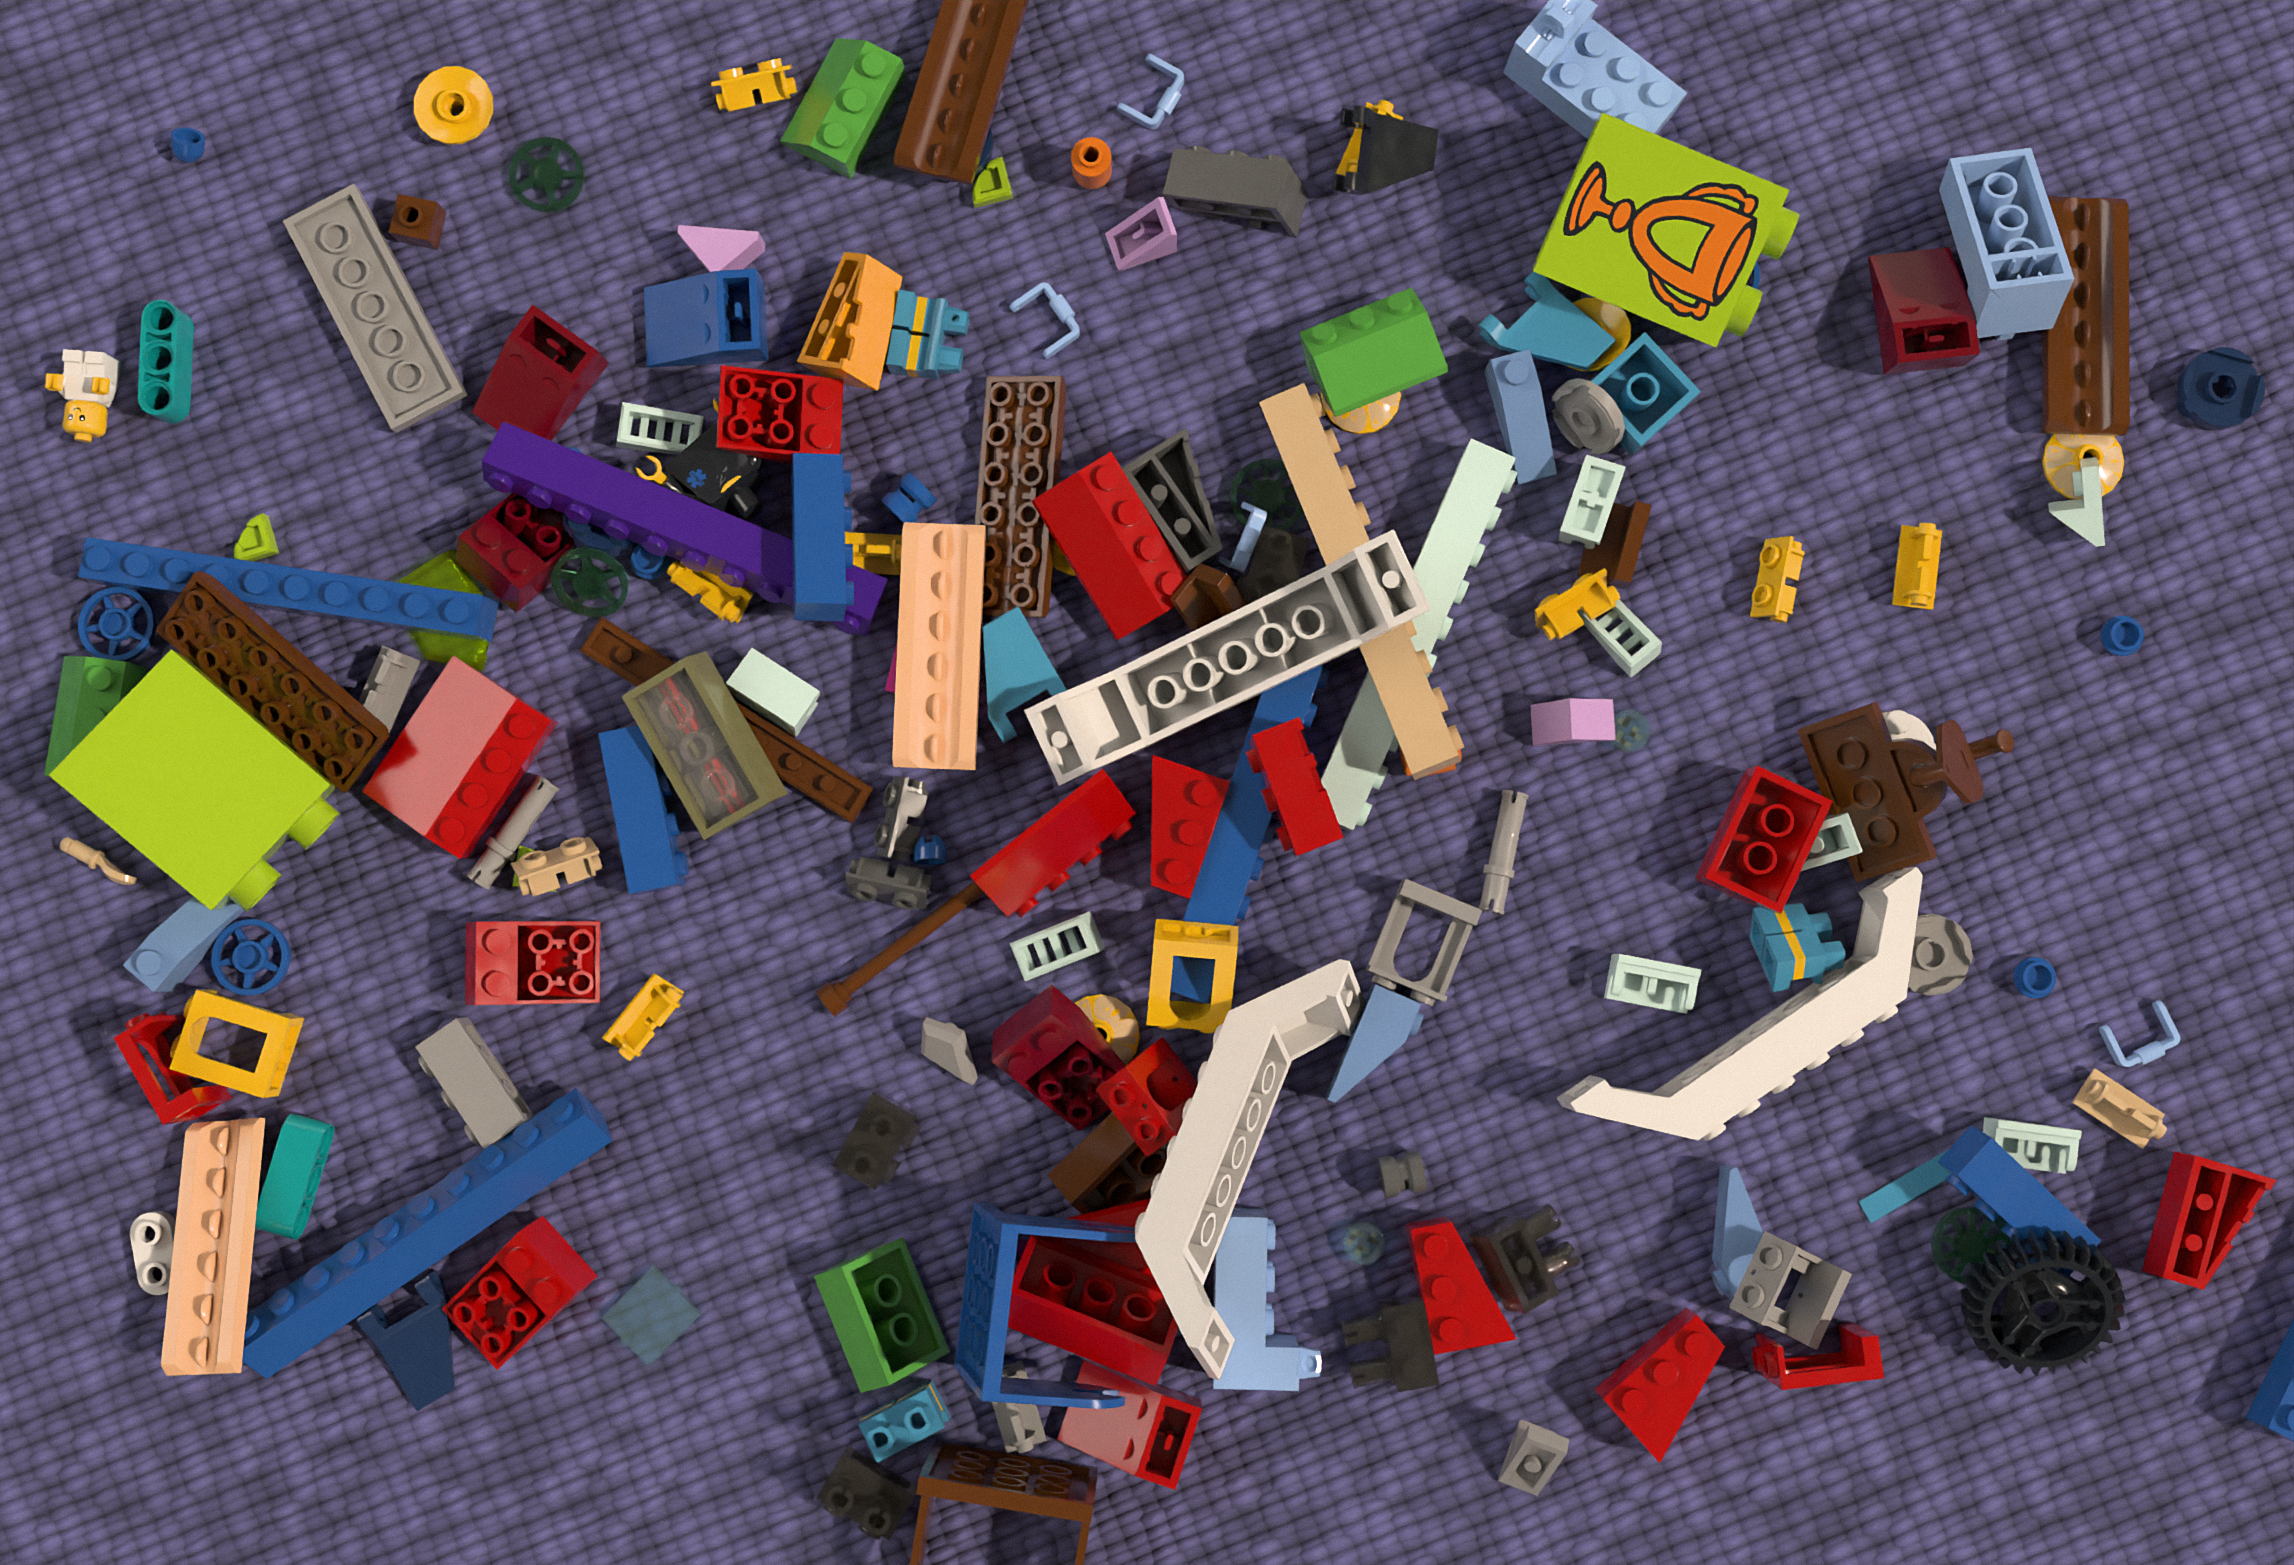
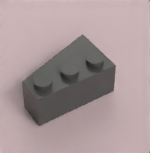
(1236, 186)
(1175, 499)

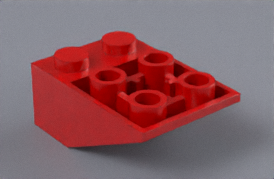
(778, 413)
(532, 962)
(519, 1291)
(1142, 1437)

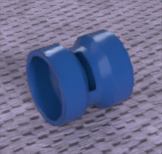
(901, 506)

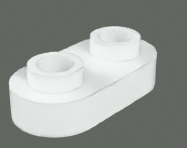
(153, 1252)

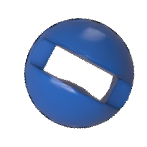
(187, 144)
(930, 853)

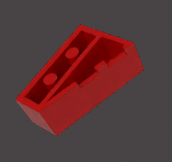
(1182, 823)
(2199, 1217)
(1454, 1293)
(1662, 1381)

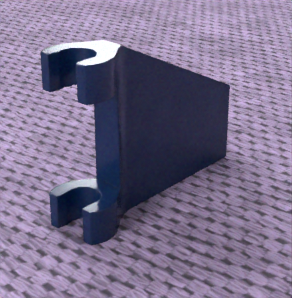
(418, 1344)

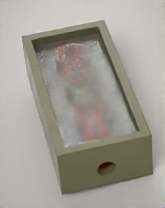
(704, 744)

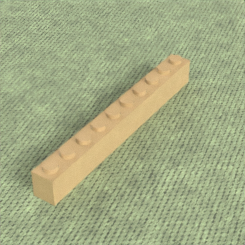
(1338, 529)

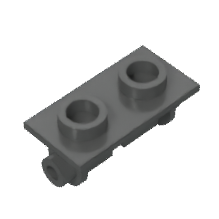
(900, 803)
(869, 881)

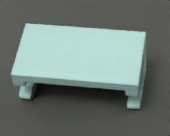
(1591, 502)
(773, 692)
(1652, 983)
(2036, 1144)

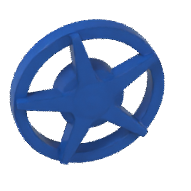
(117, 624)
(250, 957)

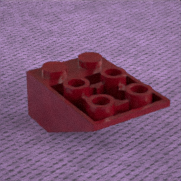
(1922, 311)
(539, 377)
(514, 549)
(1057, 1056)

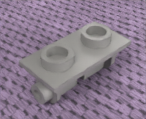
(388, 685)
(1018, 1423)

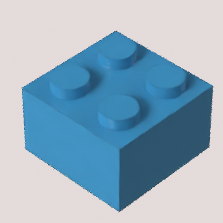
(1646, 390)

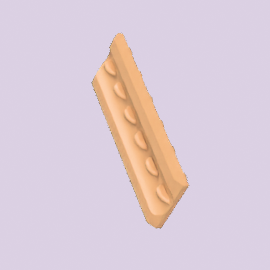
(939, 646)
(213, 1248)

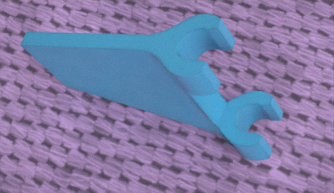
(1550, 329)
(1014, 668)

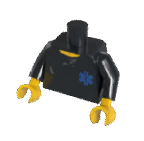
(713, 475)

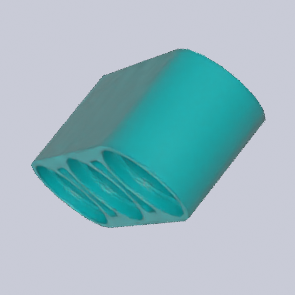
(154, 347)
(294, 1176)

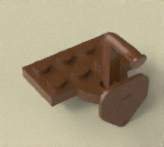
(1884, 791)

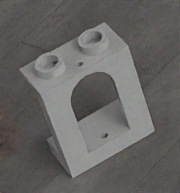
(1437, 981)
(1811, 1301)

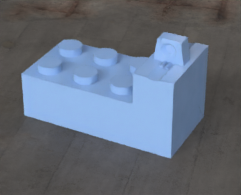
(1586, 70)
(2006, 242)
(1239, 1295)

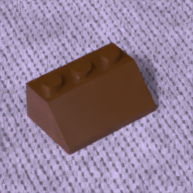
(1107, 1169)

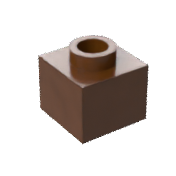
(425, 230)

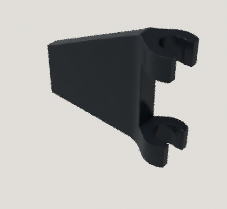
(1388, 151)

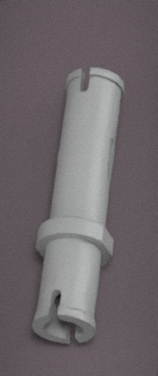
(512, 833)
(1503, 852)

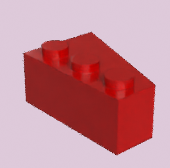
(1293, 788)

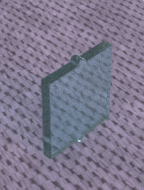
(651, 1315)

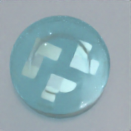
(1630, 731)
(1363, 1243)

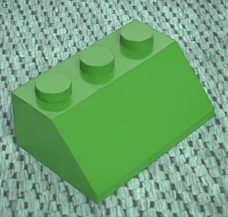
(845, 105)
(1373, 352)
(85, 697)
(881, 1315)

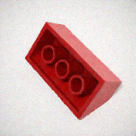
(1112, 545)
(1092, 1308)

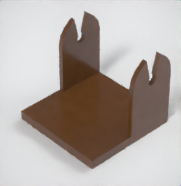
(1006, 1483)

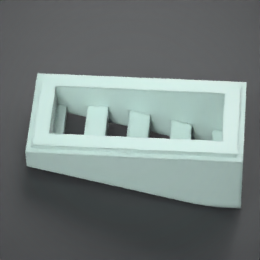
(645, 413)
(1618, 652)
(1089, 933)

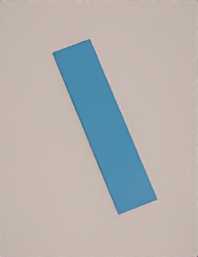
(1904, 1189)

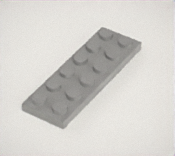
(375, 308)

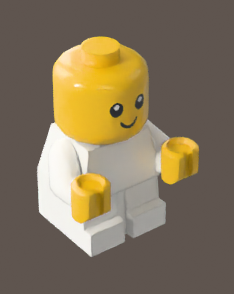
(90, 387)

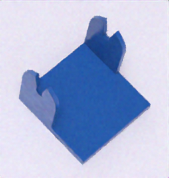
(987, 1307)

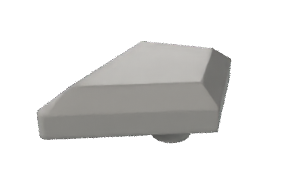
(948, 1048)

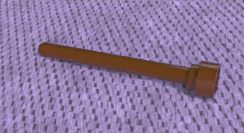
(838, 994)

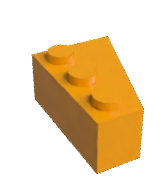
(854, 323)

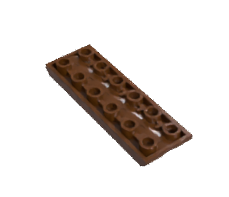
(959, 88)
(2089, 344)
(1017, 465)
(273, 680)

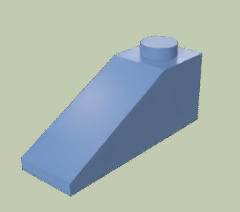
(1521, 415)
(179, 944)
(1378, 1033)
(1735, 1232)

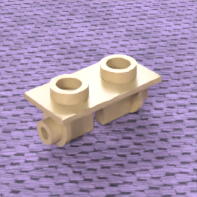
(538, 869)
(2120, 1109)

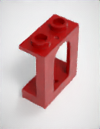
(1129, 1089)
(189, 1101)
(1856, 1361)

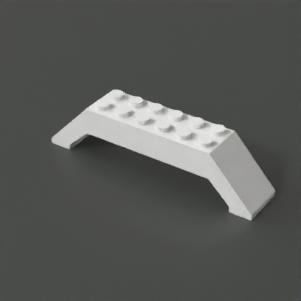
(1230, 659)
(1786, 1038)
(1221, 1136)

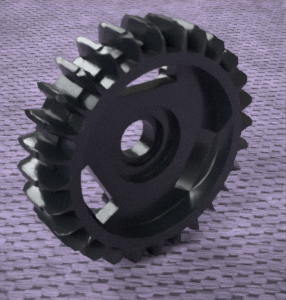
(2028, 1275)

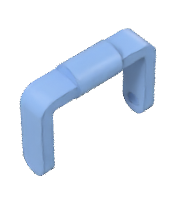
(1167, 101)
(1061, 309)
(1247, 540)
(2148, 1052)

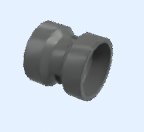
(1401, 1174)

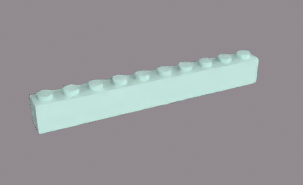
(1440, 571)

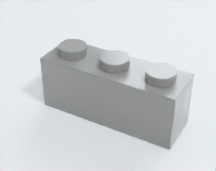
(473, 1082)

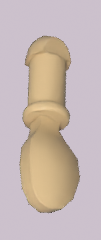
(94, 859)

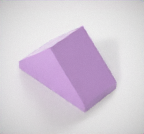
(1143, 236)
(722, 248)
(1572, 721)

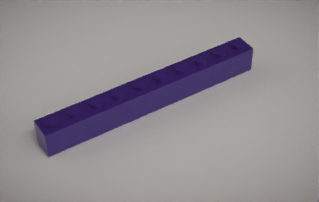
(660, 520)

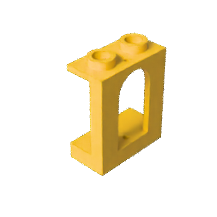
(1195, 941)
(275, 1057)

